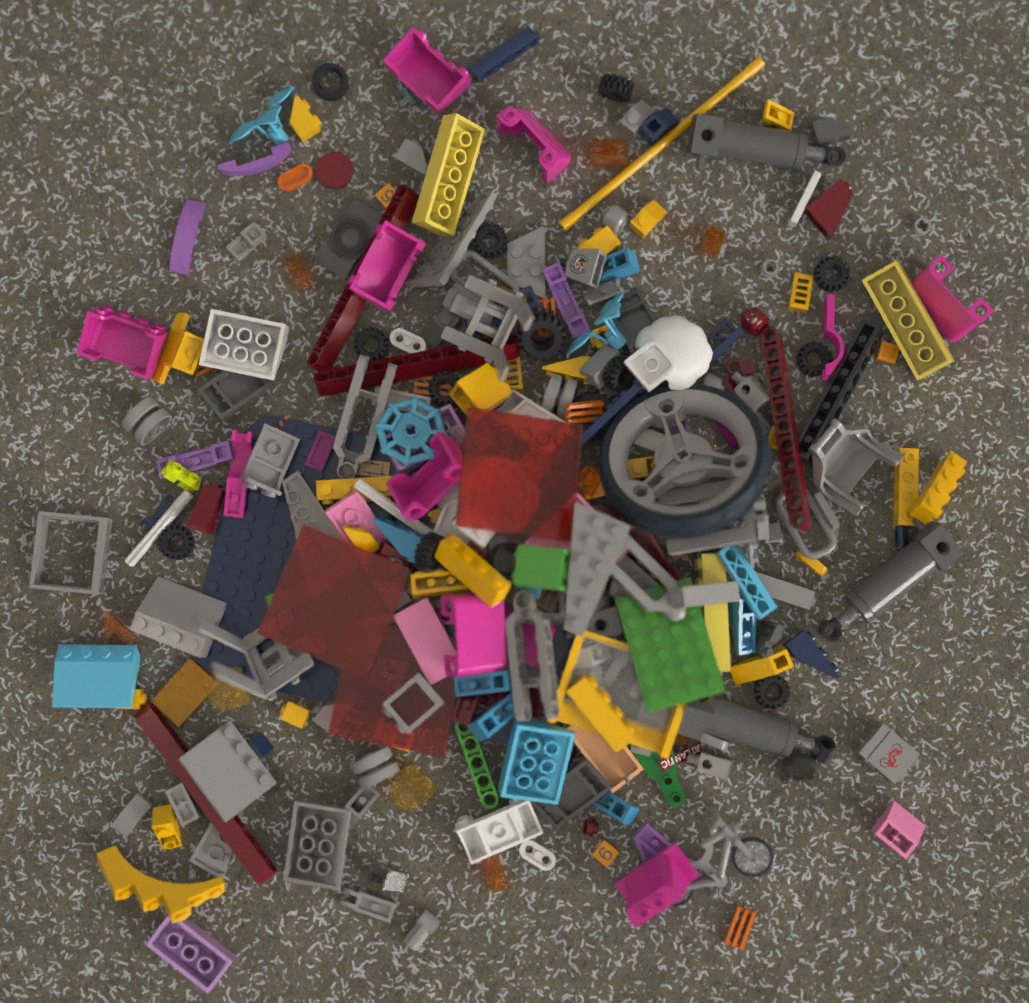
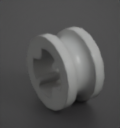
(918, 231)

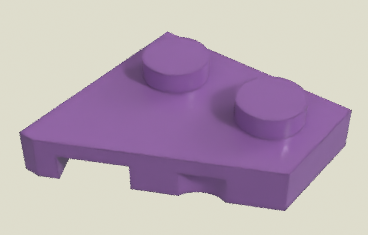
(650, 841)

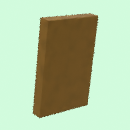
(183, 692)

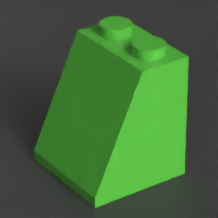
(541, 568)

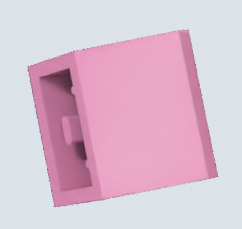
(898, 829)

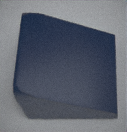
(901, 536)
(261, 745)

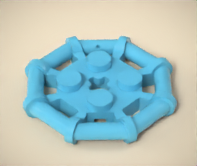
(400, 434)

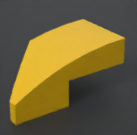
(361, 538)

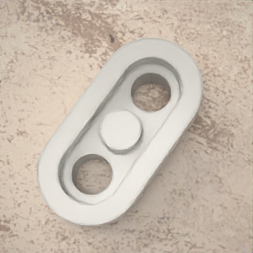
(408, 342)
(537, 854)

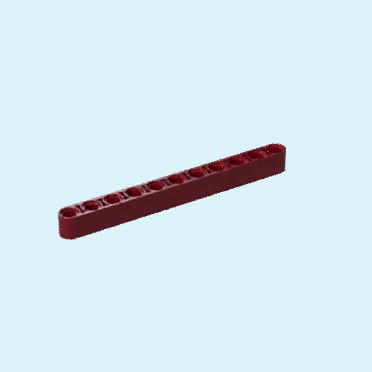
(350, 304)
(409, 366)
(790, 435)
(232, 831)

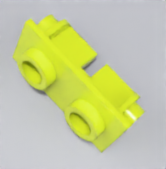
(188, 480)

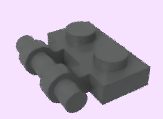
(766, 635)

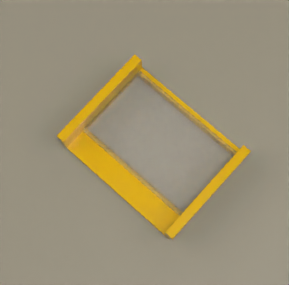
(615, 672)

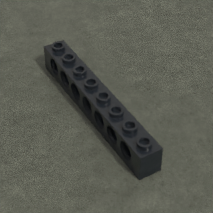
(840, 385)

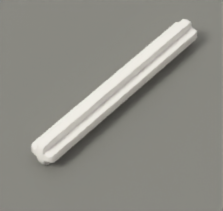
(389, 506)
(157, 529)

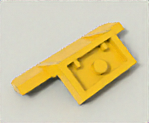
(180, 350)

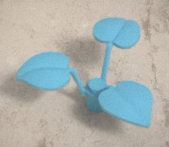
(270, 117)
(613, 336)

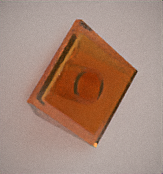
(608, 152)

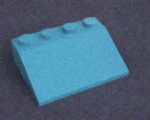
(95, 676)
(535, 761)

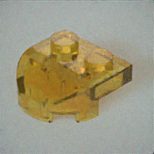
(225, 695)
(411, 788)

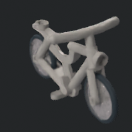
(749, 856)

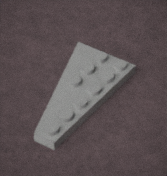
(448, 251)
(306, 508)
(593, 554)

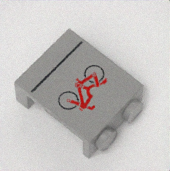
(888, 753)

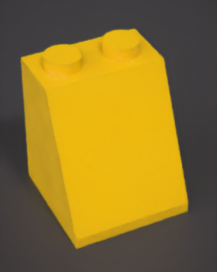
(480, 390)

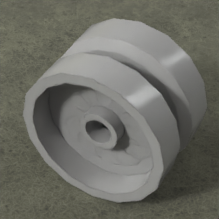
(558, 396)
(146, 421)
(375, 768)

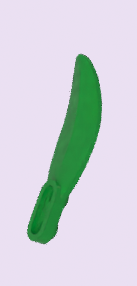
(652, 768)

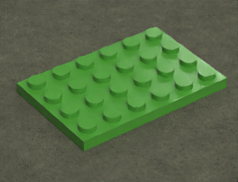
(669, 657)

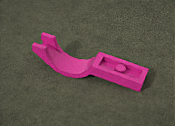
(831, 335)
(235, 491)

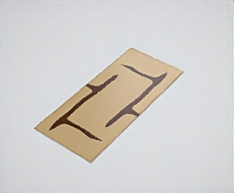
(374, 468)

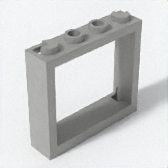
(101, 553)

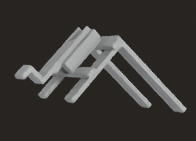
(480, 316)
(755, 523)
(287, 667)

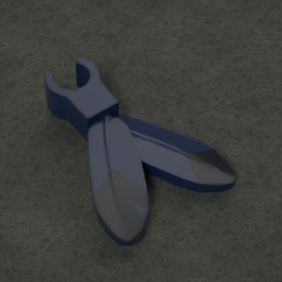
(163, 507)

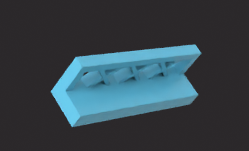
(748, 581)

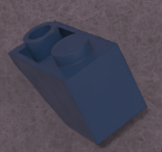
(657, 126)

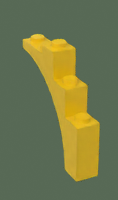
(151, 893)

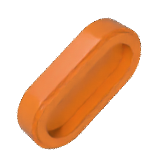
(295, 177)

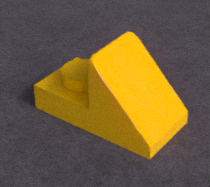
(777, 115)

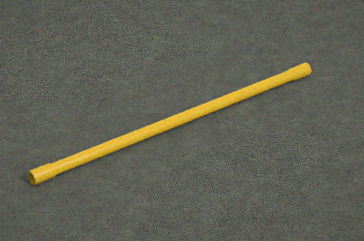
(574, 216)

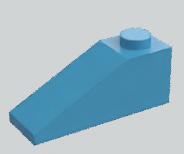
(619, 265)
(401, 537)
(742, 626)
(483, 683)
(493, 718)
(617, 808)

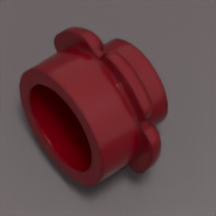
(590, 827)

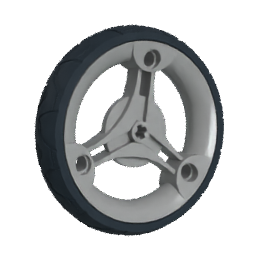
(684, 461)

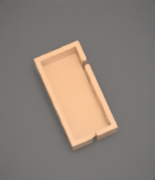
(608, 762)

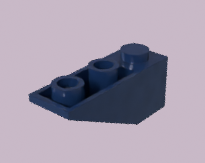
(805, 651)

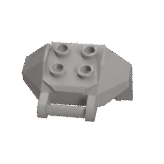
(843, 458)

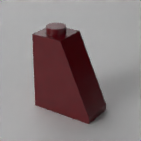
(829, 207)
(207, 508)

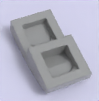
(246, 242)
(132, 814)

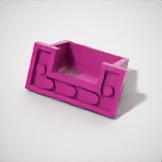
(656, 884)

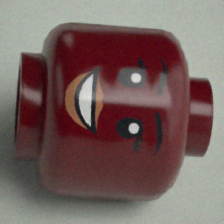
(754, 321)

